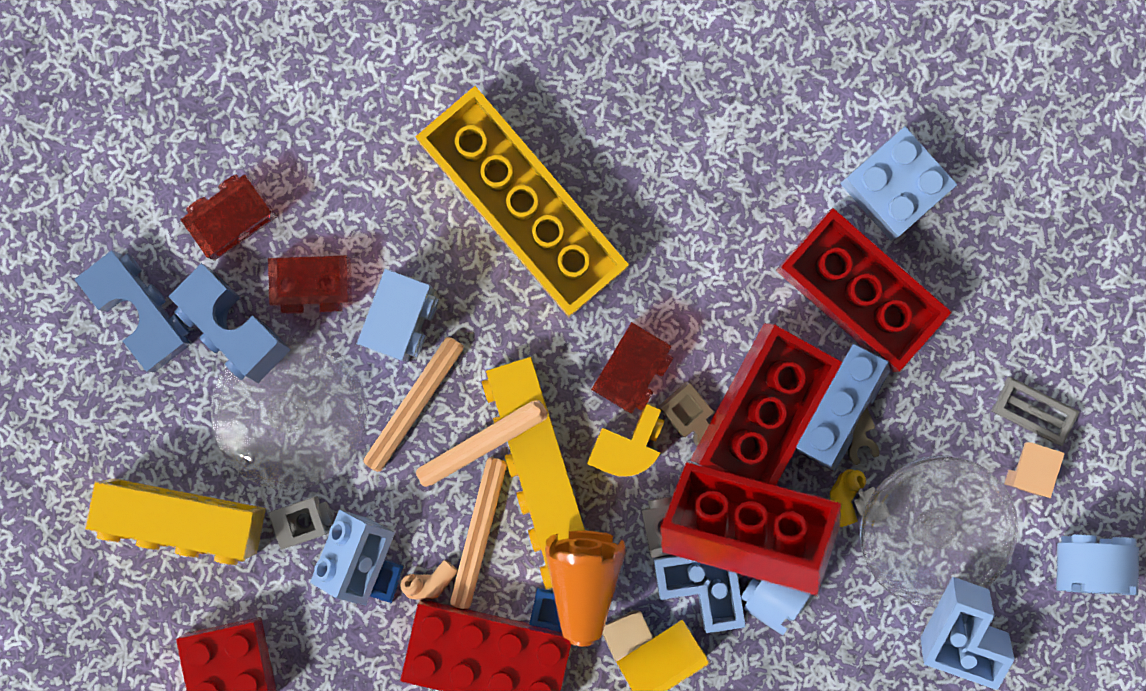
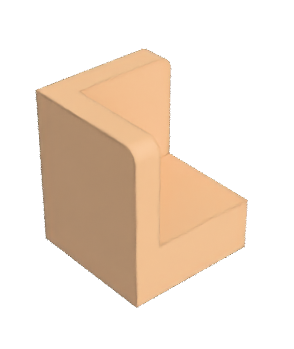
(1036, 470)

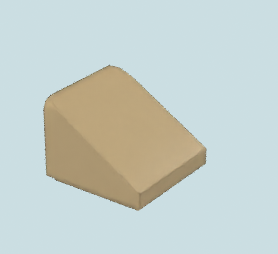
(626, 634)

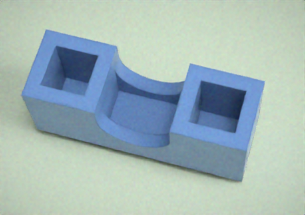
(205, 301)
(157, 334)
(842, 406)

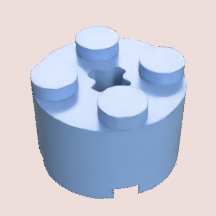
(1097, 567)
(773, 603)

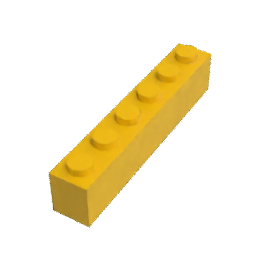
(534, 459)

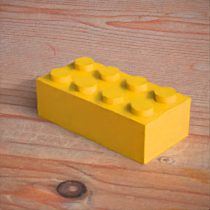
(175, 519)

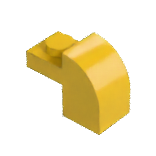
(628, 456)

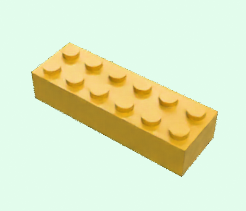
(522, 202)

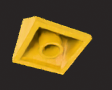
(663, 660)

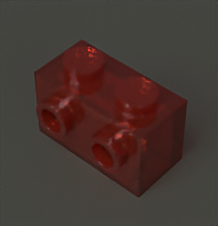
(228, 216)
(310, 282)
(632, 368)

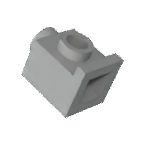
(651, 518)
(288, 529)

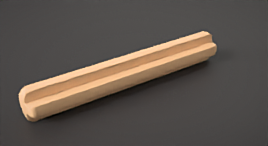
(413, 404)
(482, 443)
(478, 533)

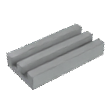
(1064, 426)

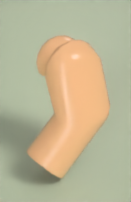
(428, 585)

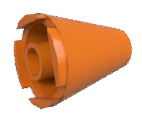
(584, 581)

